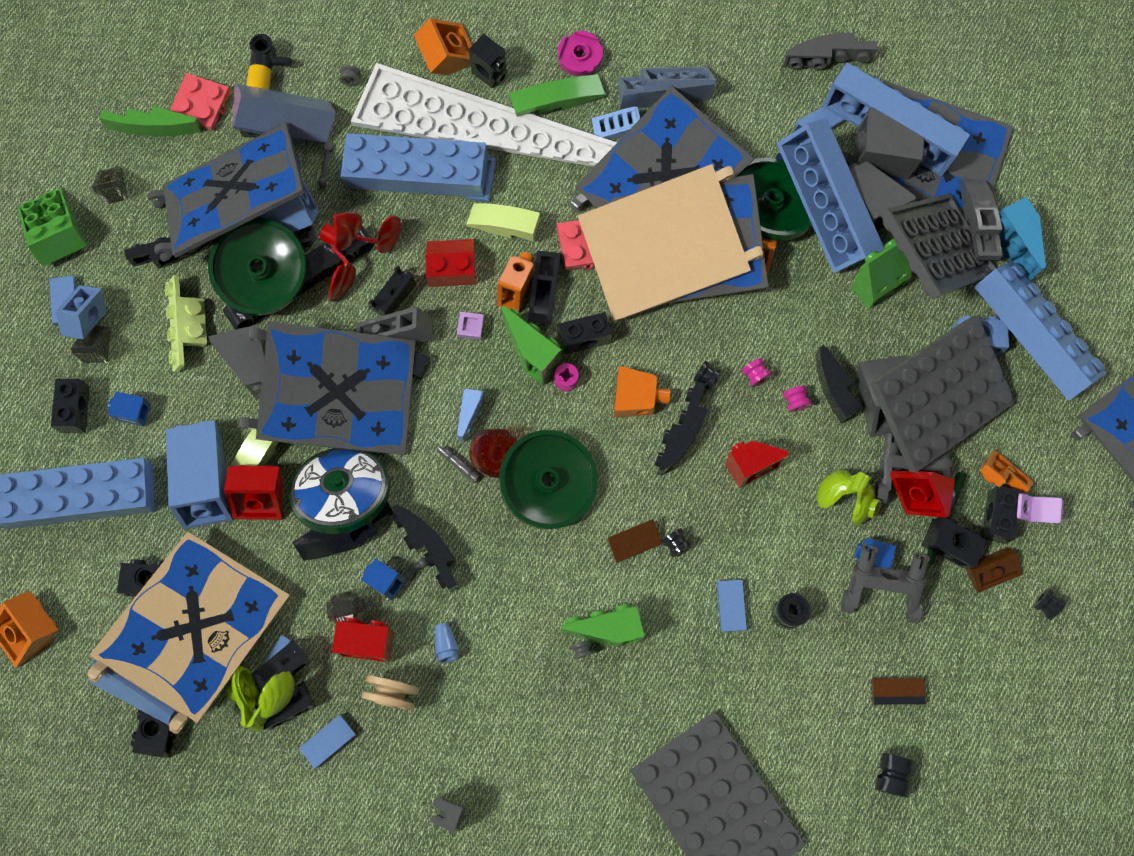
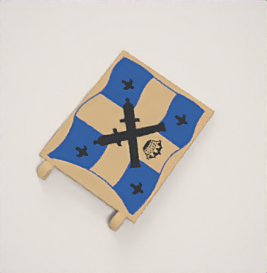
(189, 629)

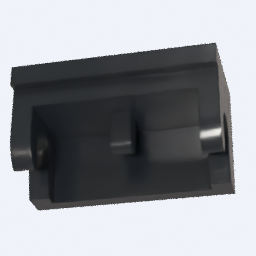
(392, 293)
(289, 658)
(299, 704)

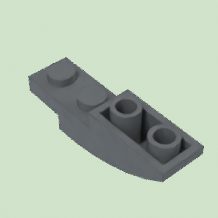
(821, 50)
(984, 218)

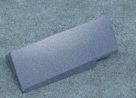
(644, 91)
(263, 109)

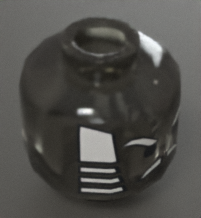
(345, 605)

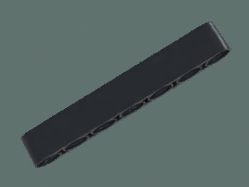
(320, 265)

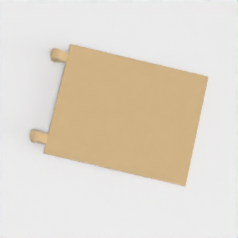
(665, 242)

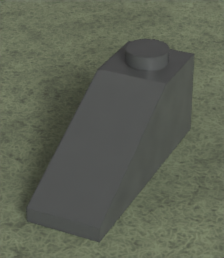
(404, 324)

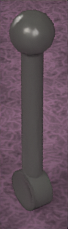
(328, 147)
(421, 563)

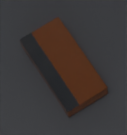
(898, 691)

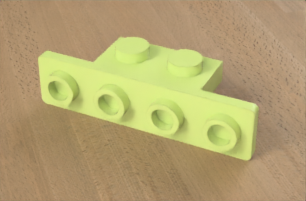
(186, 322)

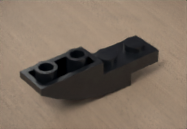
(144, 253)
(682, 437)
(424, 538)
(320, 545)

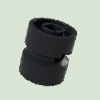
(791, 611)
(895, 775)

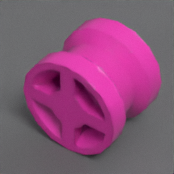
(756, 372)
(566, 382)
(797, 399)

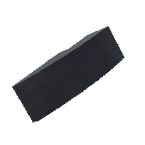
(544, 287)
(835, 385)

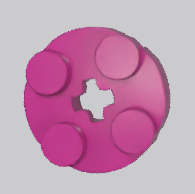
(580, 65)

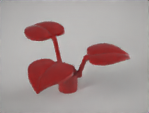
(340, 238)

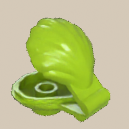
(842, 483)
(272, 700)

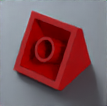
(924, 492)

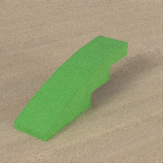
(558, 93)
(157, 123)

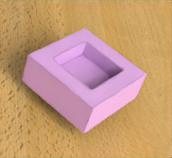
(470, 325)

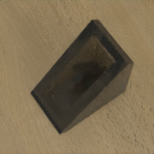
(110, 185)
(94, 346)

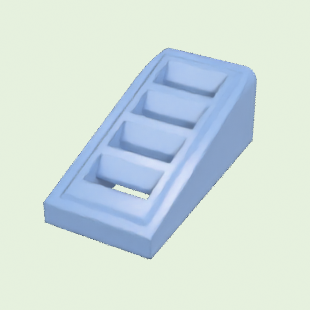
(615, 117)
(470, 407)

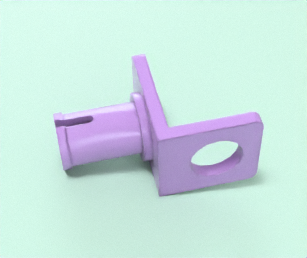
(1040, 509)

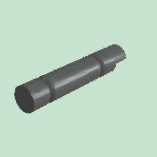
(459, 464)

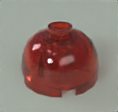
(489, 450)

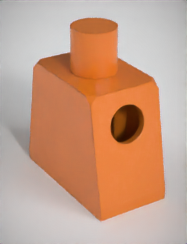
(515, 281)
(637, 393)

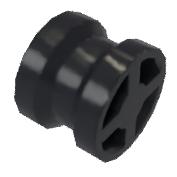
(707, 375)
(676, 542)
(1049, 604)

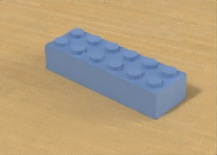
(857, 92)
(414, 165)
(829, 195)
(1040, 329)
(76, 493)

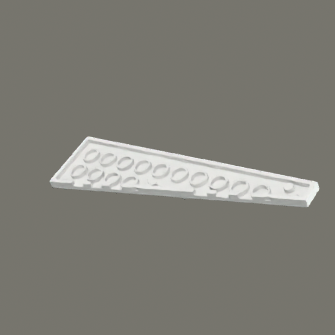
(430, 110)

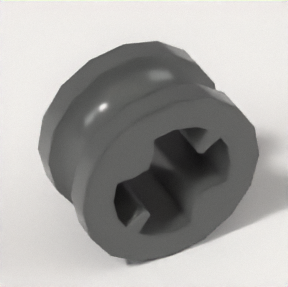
(350, 75)
(309, 241)
(583, 649)

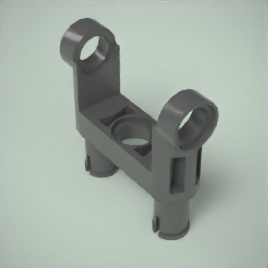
(893, 461)
(892, 580)

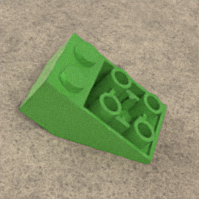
(50, 227)
(882, 275)
(536, 353)
(611, 629)

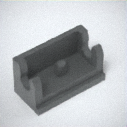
(452, 812)

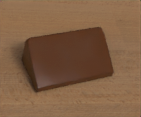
(634, 541)
(995, 569)

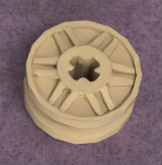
(390, 693)

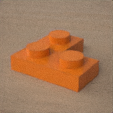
(998, 470)

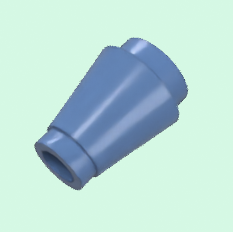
(445, 644)

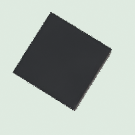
(420, 364)

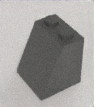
(888, 145)
(878, 191)
(243, 356)
(868, 372)

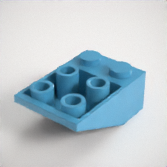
(1022, 237)

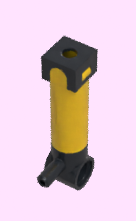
(261, 66)

